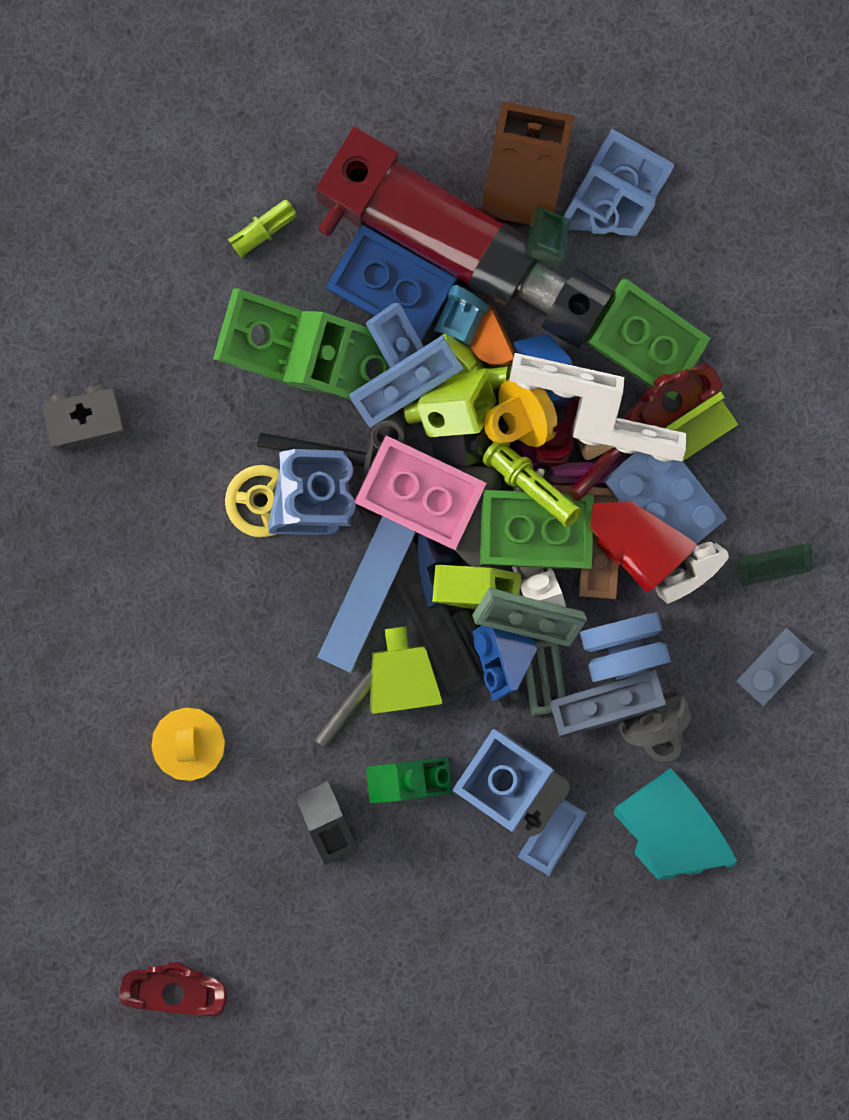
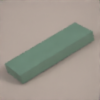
(529, 617)

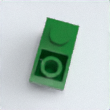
(409, 780)

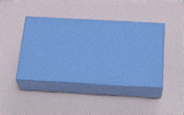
(548, 846)

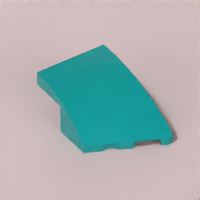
(673, 829)

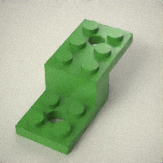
(298, 347)

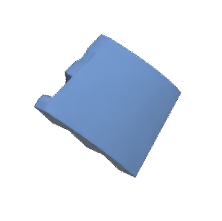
(614, 188)

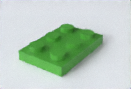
(645, 336)
(526, 535)

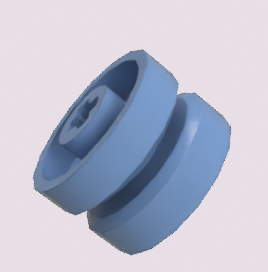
(625, 647)

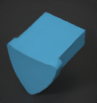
(461, 315)

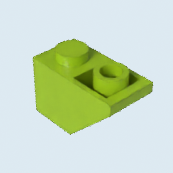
(467, 585)

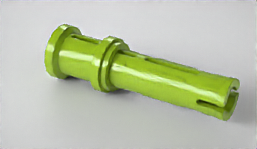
(520, 472)

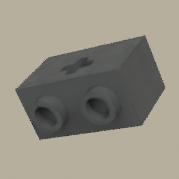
(68, 432)

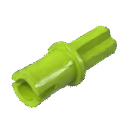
(263, 228)

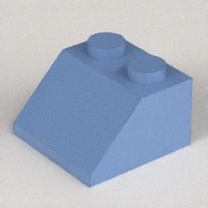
(503, 779)

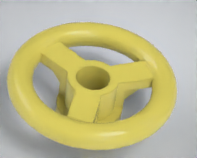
(233, 497)

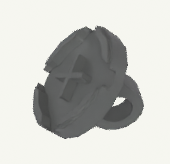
(659, 727)

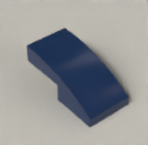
(429, 555)

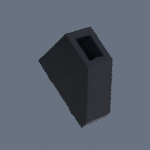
(465, 448)
(327, 823)

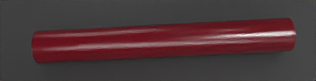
(595, 473)

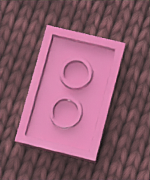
(420, 492)

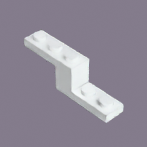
(598, 408)

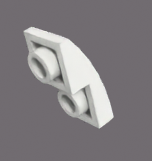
(701, 566)

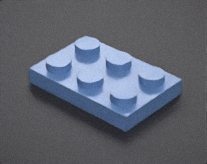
(668, 493)

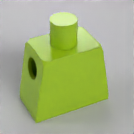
(454, 405)
(401, 675)

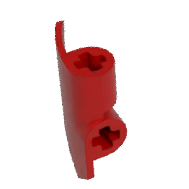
(639, 541)

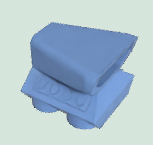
(312, 493)

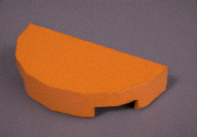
(491, 340)

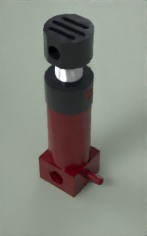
(453, 235)

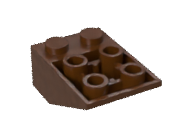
(526, 162)

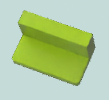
(704, 424)

